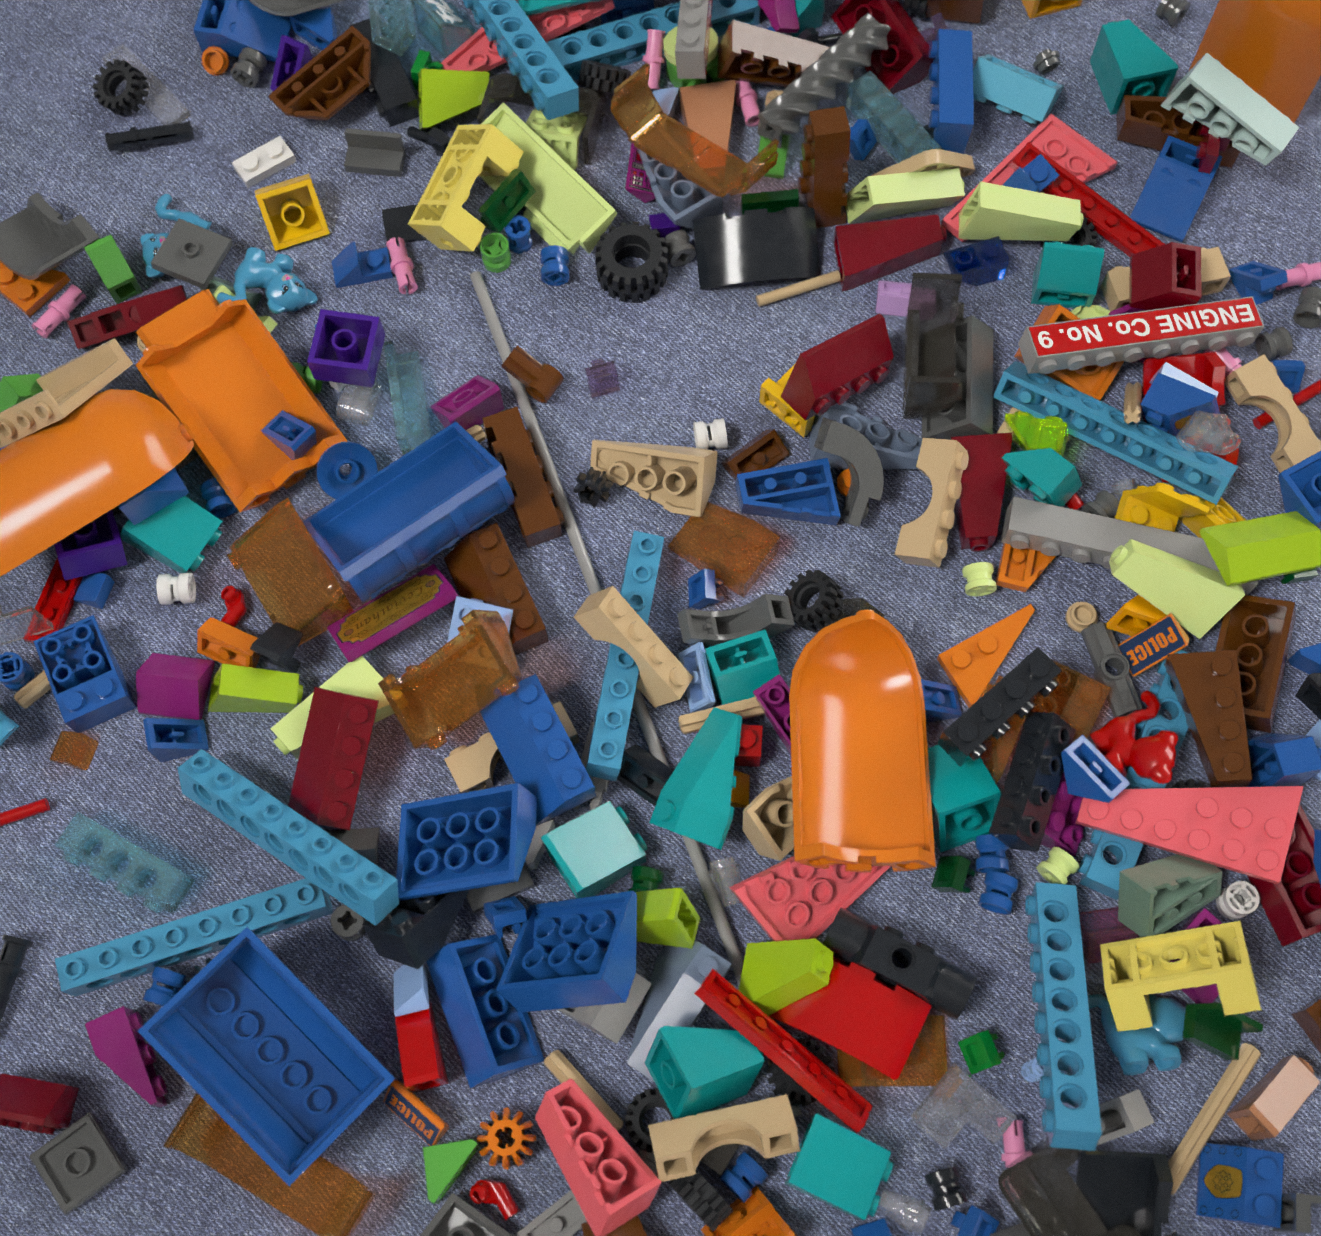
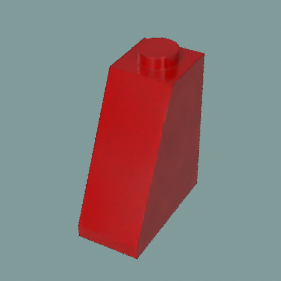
(420, 1051)

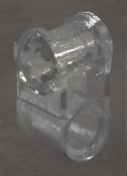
(358, 403)
(1208, 434)

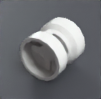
(717, 434)
(176, 588)
(1232, 905)

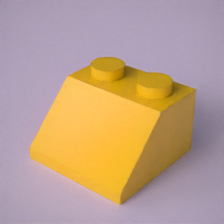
(291, 212)

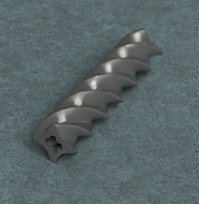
(821, 78)

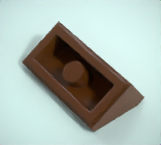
(756, 455)

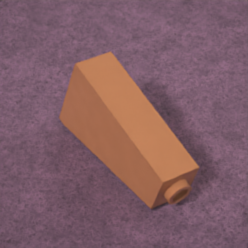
(710, 110)

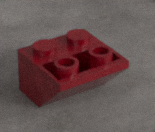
(1165, 277)
(35, 1104)

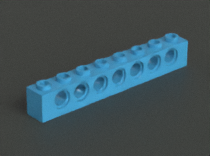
(626, 39)
(527, 56)
(1106, 429)
(621, 670)
(289, 837)
(1095, 871)
(1057, 927)
(190, 937)

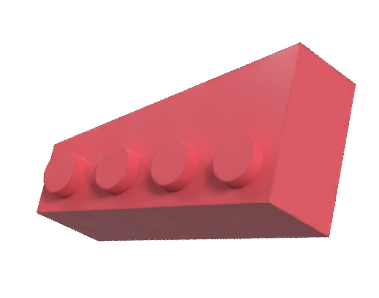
(595, 1159)

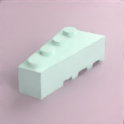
(1231, 110)

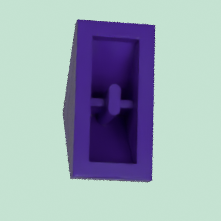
(290, 58)

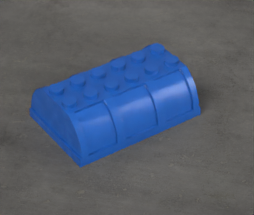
(411, 511)
(267, 1055)

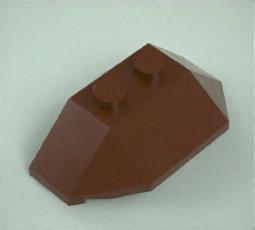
(328, 79)

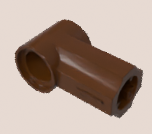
(539, 379)

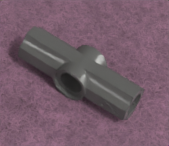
(1105, 652)

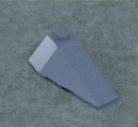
(679, 196)
(895, 448)
(672, 996)

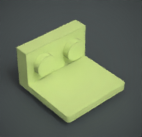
(559, 133)

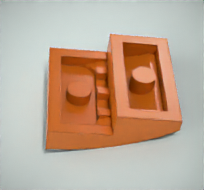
(751, 1218)

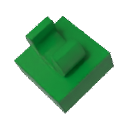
(423, 61)
(980, 1052)

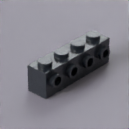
(999, 706)
(1032, 781)

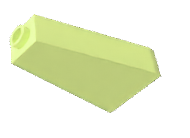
(903, 194)
(1018, 215)
(1175, 585)
(354, 678)

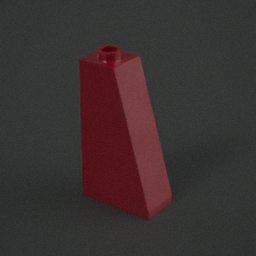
(884, 247)
(982, 489)

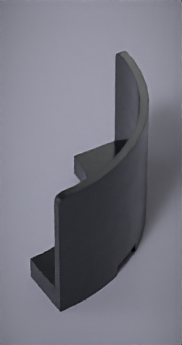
(756, 247)
(1127, 1188)

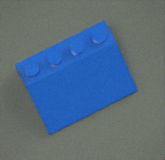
(464, 840)
(573, 954)

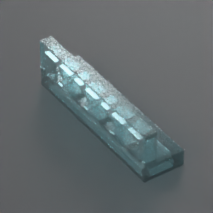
(400, 24)
(407, 398)

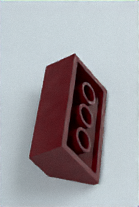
(907, 53)
(839, 368)
(332, 757)
(1296, 901)

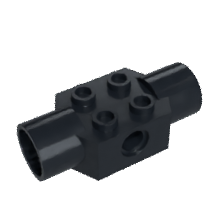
(923, 973)

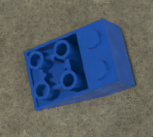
(240, 25)
(1173, 190)
(84, 675)

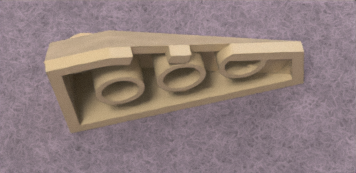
(667, 474)
(770, 821)

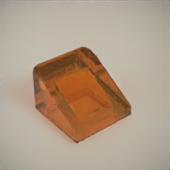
(74, 750)

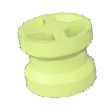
(979, 579)
(1058, 866)

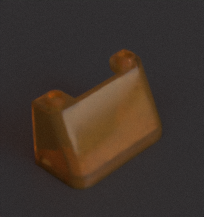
(289, 572)
(455, 680)

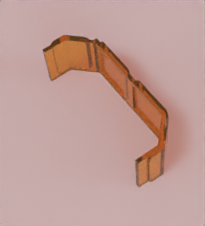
(680, 146)
(319, 1199)

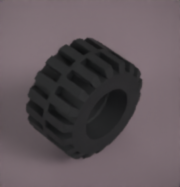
(631, 242)

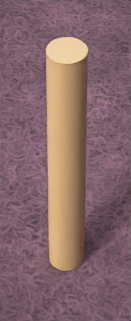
(798, 288)

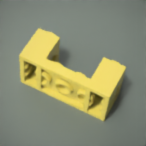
(470, 153)
(1207, 957)

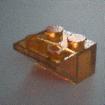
(1074, 700)

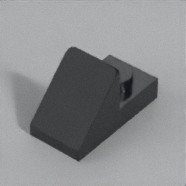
(278, 646)

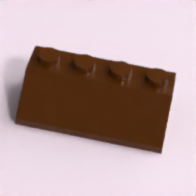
(487, 571)
(1262, 636)

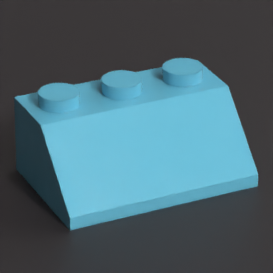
(1014, 88)

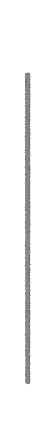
(593, 586)

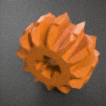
(494, 1142)

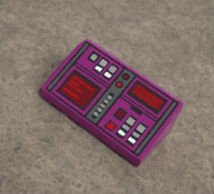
(637, 180)

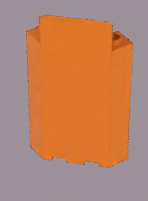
(227, 382)

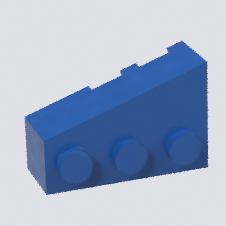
(790, 492)
(1282, 759)

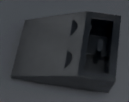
(416, 928)

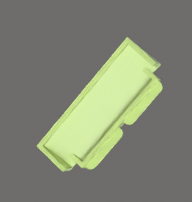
(564, 204)

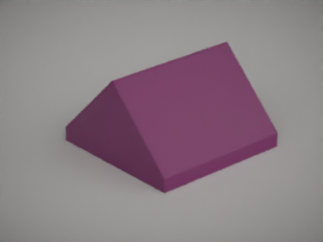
(469, 403)
(173, 686)

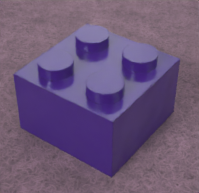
(346, 348)
(91, 548)

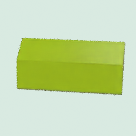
(1264, 547)

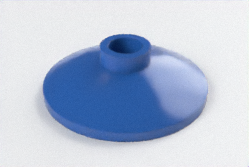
(328, 468)

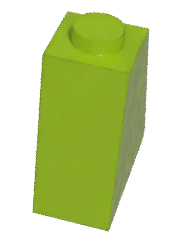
(448, 94)
(254, 690)
(666, 918)
(784, 972)

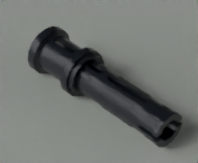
(11, 963)

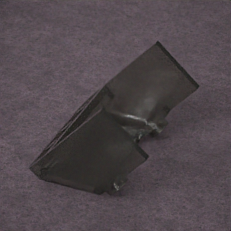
(509, 89)
(930, 344)
(1048, 1196)

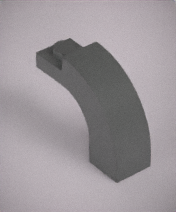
(863, 464)
(717, 627)

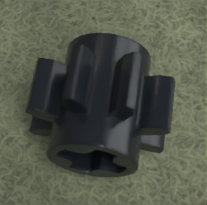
(592, 487)

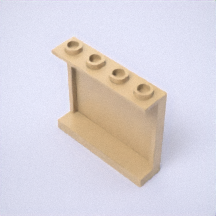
(63, 391)

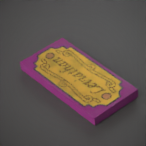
(392, 612)

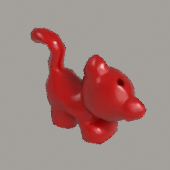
(1149, 756)

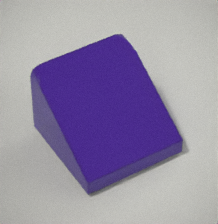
(662, 223)

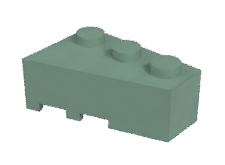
(1165, 893)

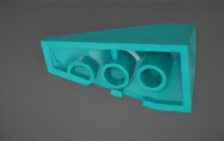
(700, 788)

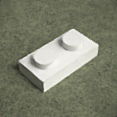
(264, 161)

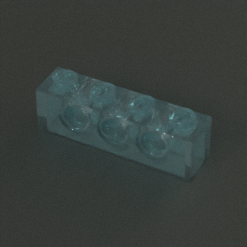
(888, 118)
(85, 833)

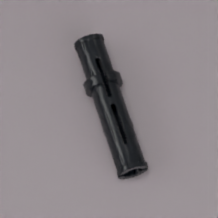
(137, 138)

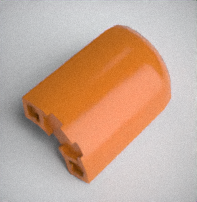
(1269, 48)
(83, 469)
(860, 750)

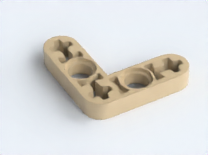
(933, 160)

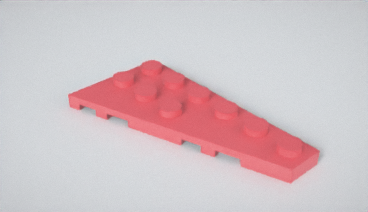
(482, 55)
(1061, 145)
(1221, 826)
(801, 899)

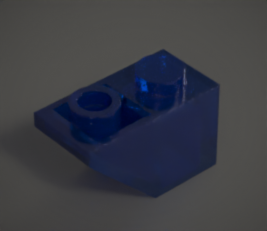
(979, 261)

